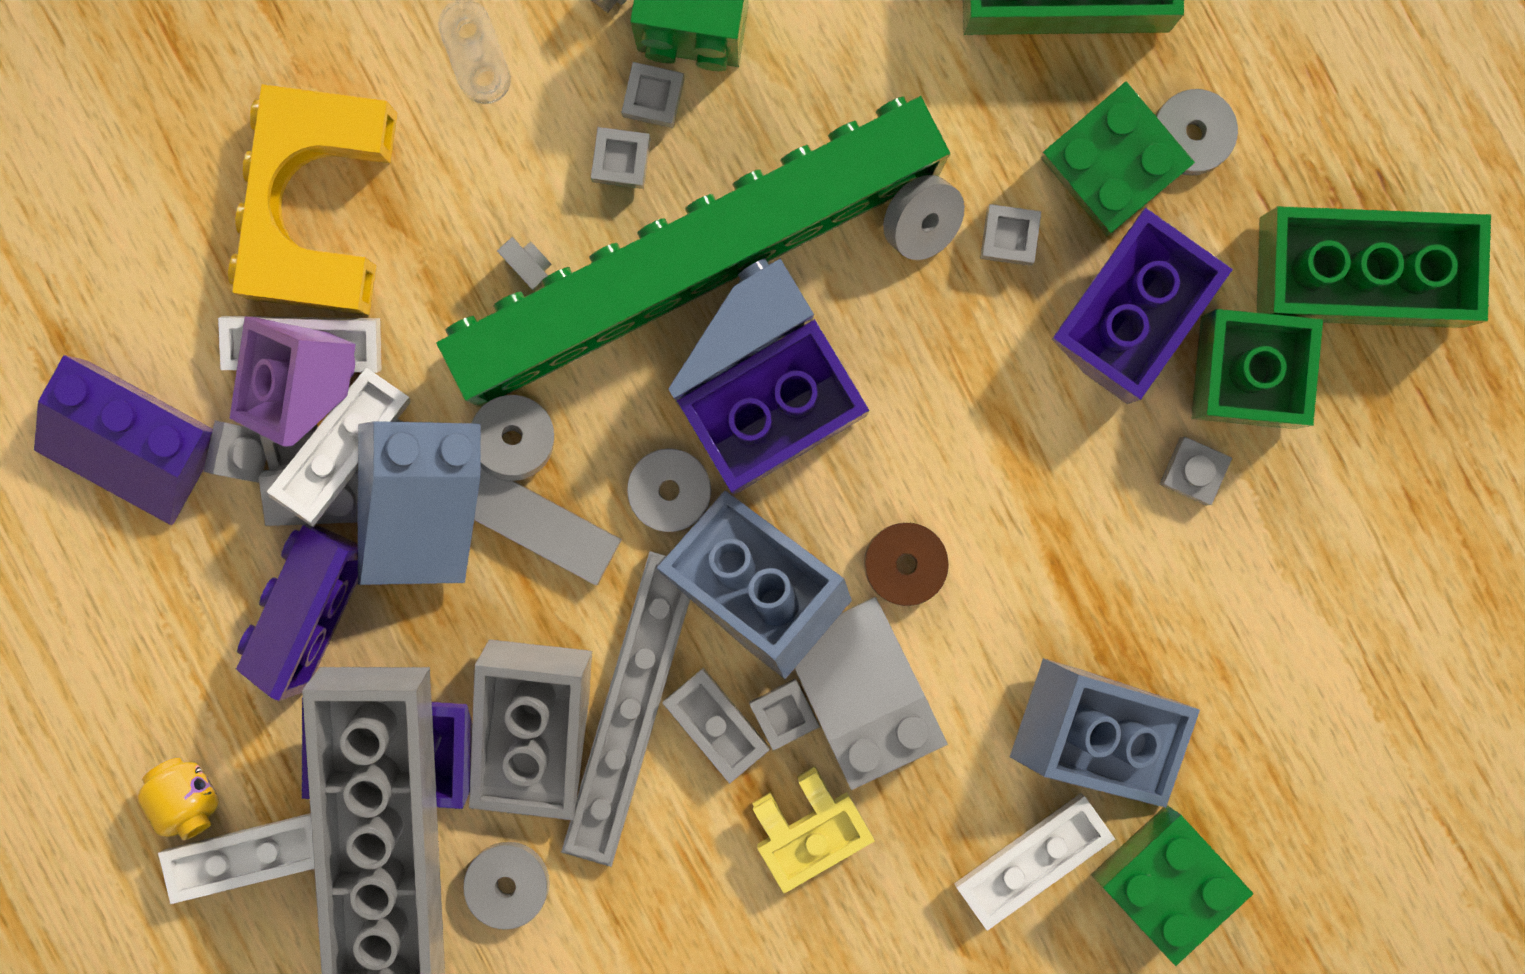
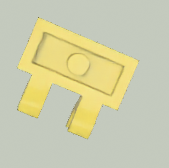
(814, 841)

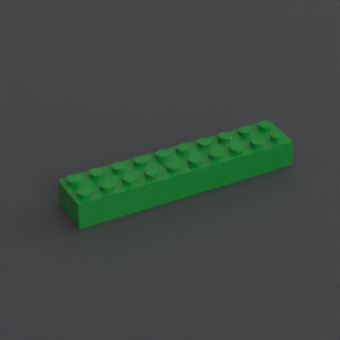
(694, 253)

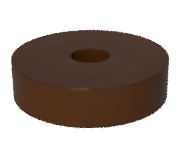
(930, 566)

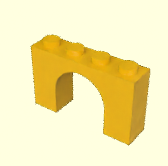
(289, 133)

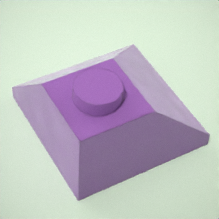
(288, 378)

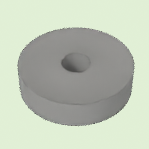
(1214, 119)
(923, 217)
(518, 415)
(645, 490)
(499, 908)

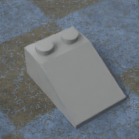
(868, 696)
(528, 728)

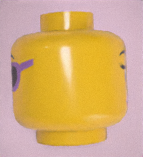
(178, 799)

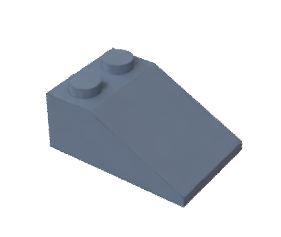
(752, 317)
(416, 501)
(756, 583)
(1103, 734)

